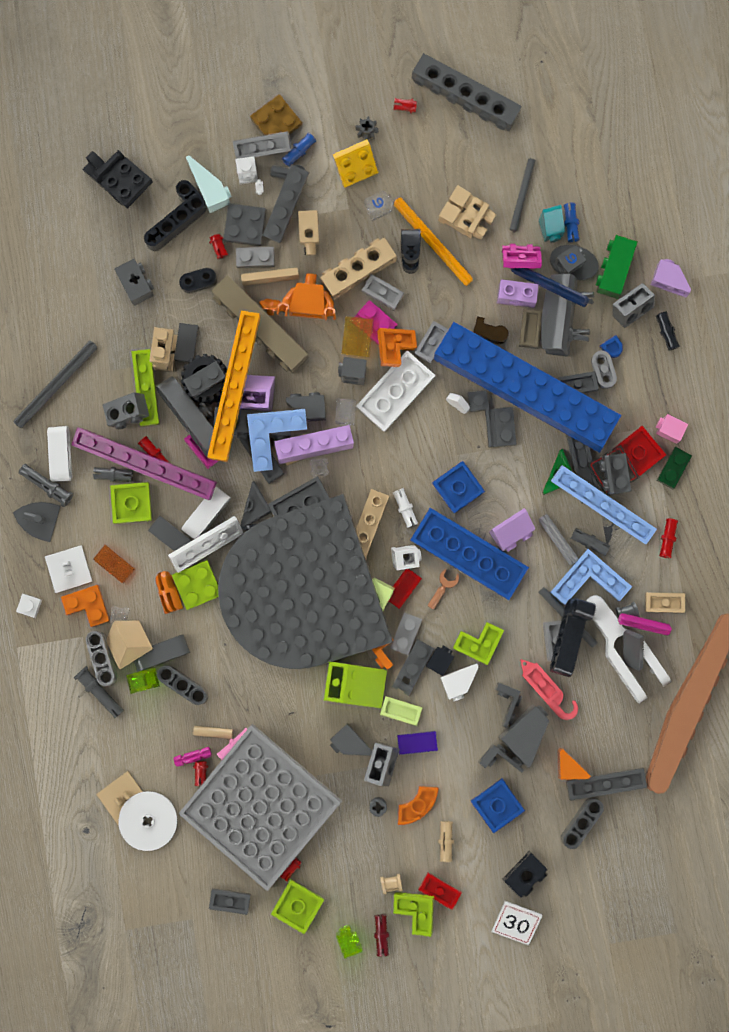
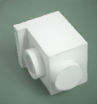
(246, 170)
(411, 561)

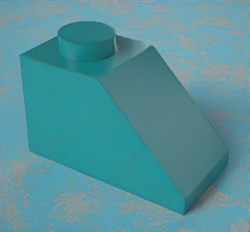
(552, 223)

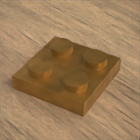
(276, 117)

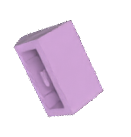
(258, 393)

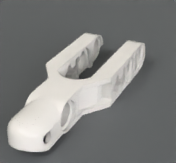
(611, 630)

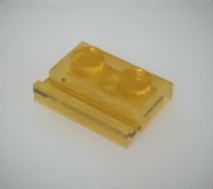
(357, 336)

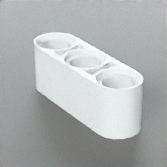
(59, 454)
(206, 514)

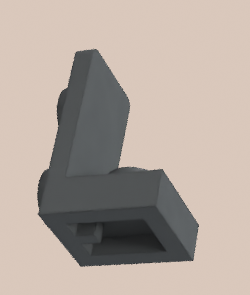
(506, 691)
(489, 757)

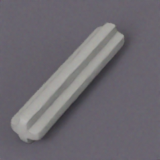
(558, 539)

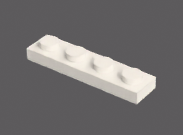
(206, 544)

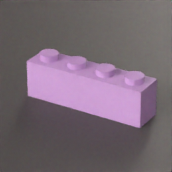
(314, 444)

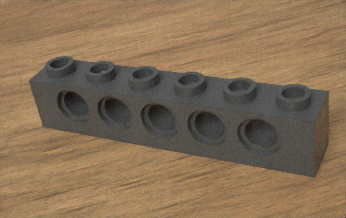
(445, 74)

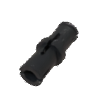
(667, 331)

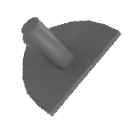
(38, 519)

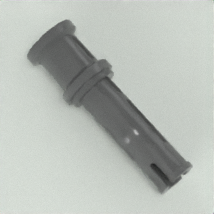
(53, 489)
(92, 685)

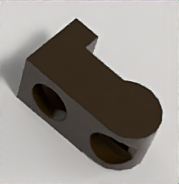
(493, 334)

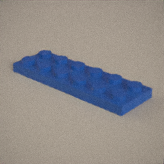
(469, 554)

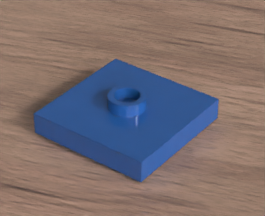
(458, 487)
(497, 805)

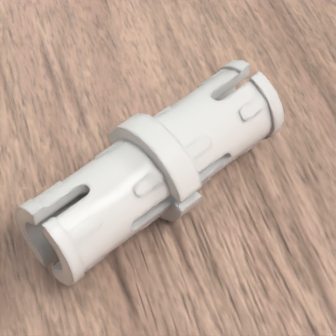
(405, 508)

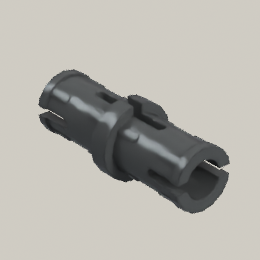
(113, 474)
(590, 542)

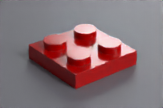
(642, 450)

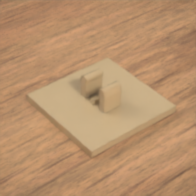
(118, 793)

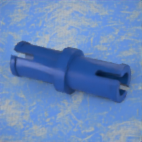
(299, 149)
(571, 222)

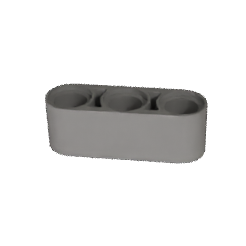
(94, 651)

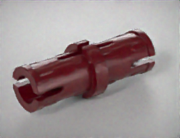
(381, 935)

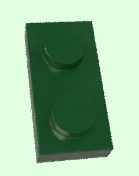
(674, 467)

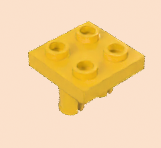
(355, 163)

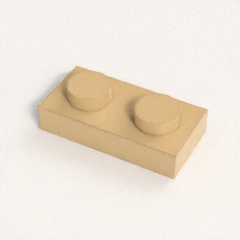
(665, 602)

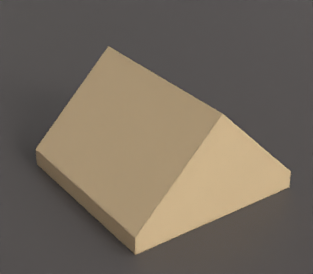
(127, 642)

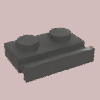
(500, 427)

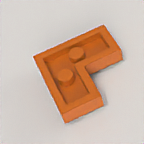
(391, 343)
(91, 601)

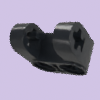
(410, 249)

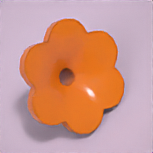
(270, 305)

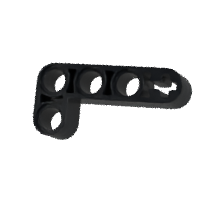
(172, 218)
(570, 635)

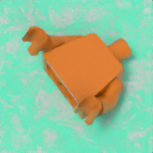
(308, 300)

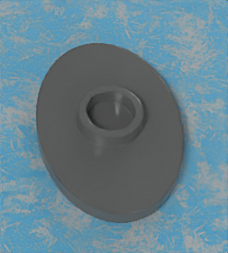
(585, 272)

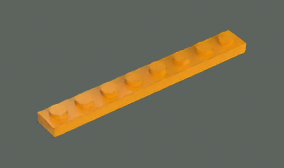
(234, 386)

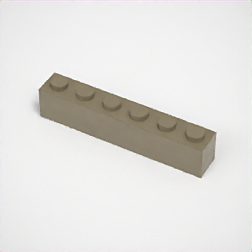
(269, 333)

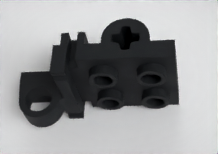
(118, 177)

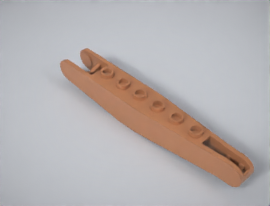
(688, 708)

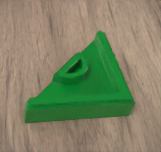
(560, 460)

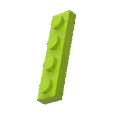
(145, 384)

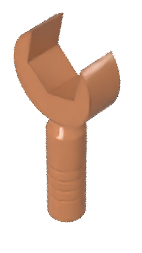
(441, 590)

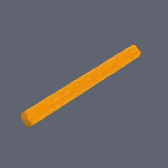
(433, 241)

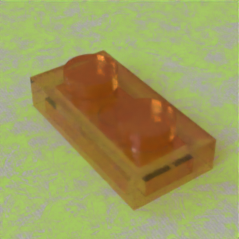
(114, 564)

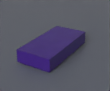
(417, 742)

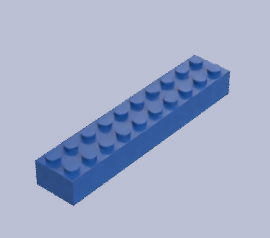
(526, 387)

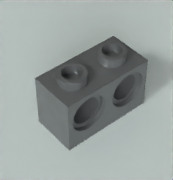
(633, 305)
(352, 370)
(125, 406)

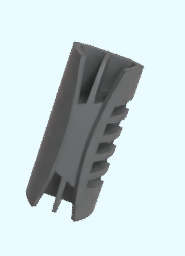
(558, 318)

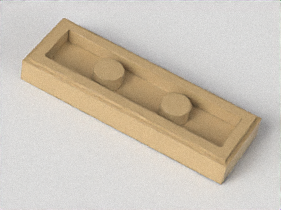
(270, 276)

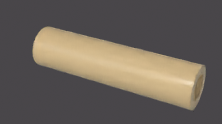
(213, 732)

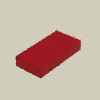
(404, 587)

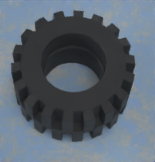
(215, 392)

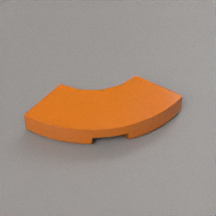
(419, 806)

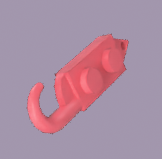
(546, 689)

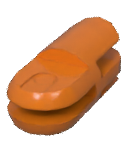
(168, 592)

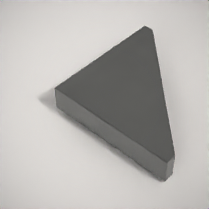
(255, 507)

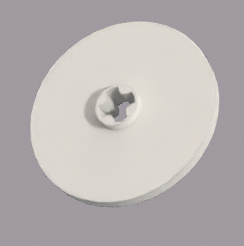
(145, 836)

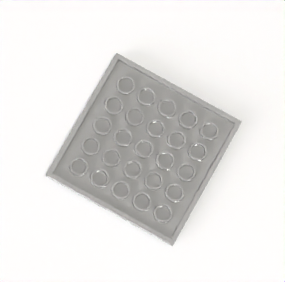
(260, 807)

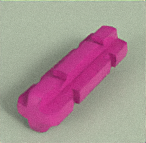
(192, 756)

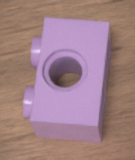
(517, 293)

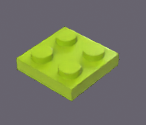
(131, 503)
(196, 584)
(297, 906)

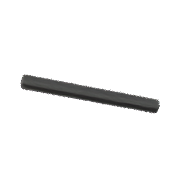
(55, 384)

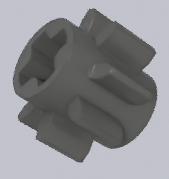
(367, 123)

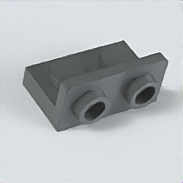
(615, 473)

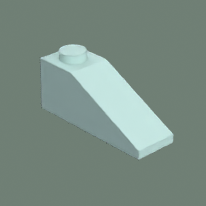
(210, 187)

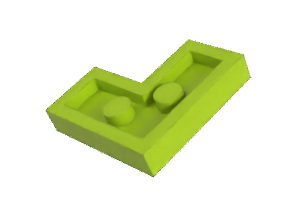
(481, 648)
(419, 907)

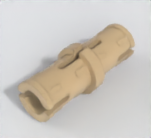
(446, 841)

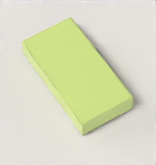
(401, 711)

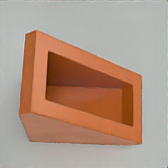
(569, 768)

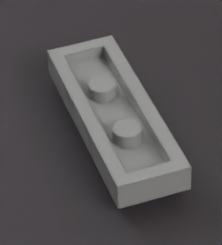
(262, 145)

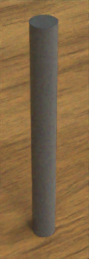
(522, 194)
(560, 609)

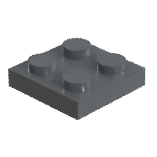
(244, 224)

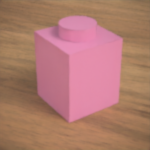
(671, 428)

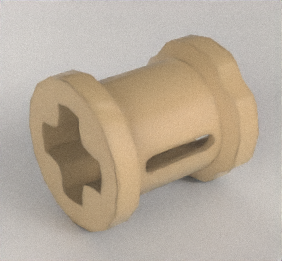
(391, 884)

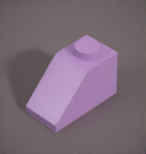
(670, 278)

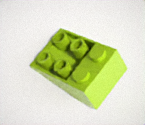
(355, 685)

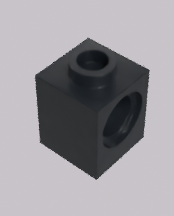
(440, 660)

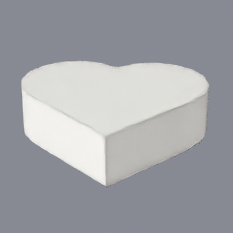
(458, 402)

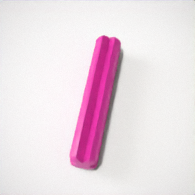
(644, 624)

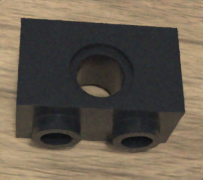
(526, 863)

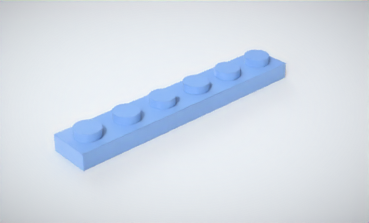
(603, 504)

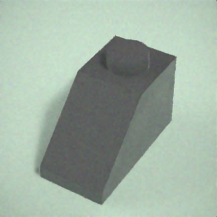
(349, 742)

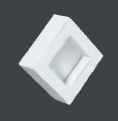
(29, 605)

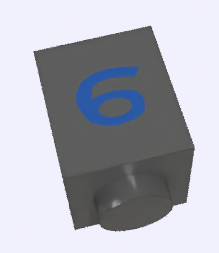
(571, 260)

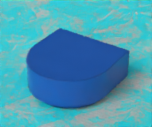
(612, 347)

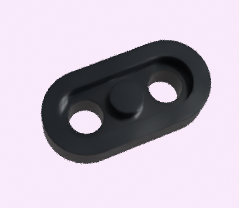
(198, 282)

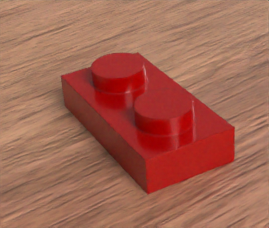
(442, 891)

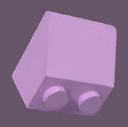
(512, 530)

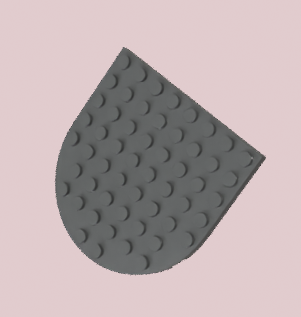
(302, 589)

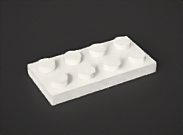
(395, 391)

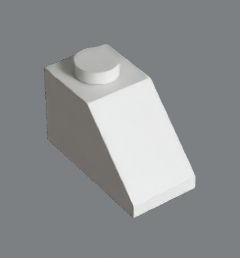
(459, 682)

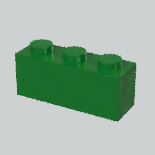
(616, 266)

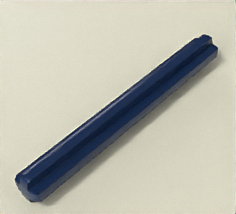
(552, 286)

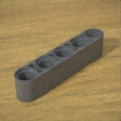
(186, 413)

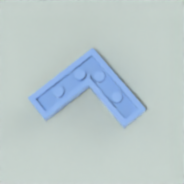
(271, 422)
(590, 566)

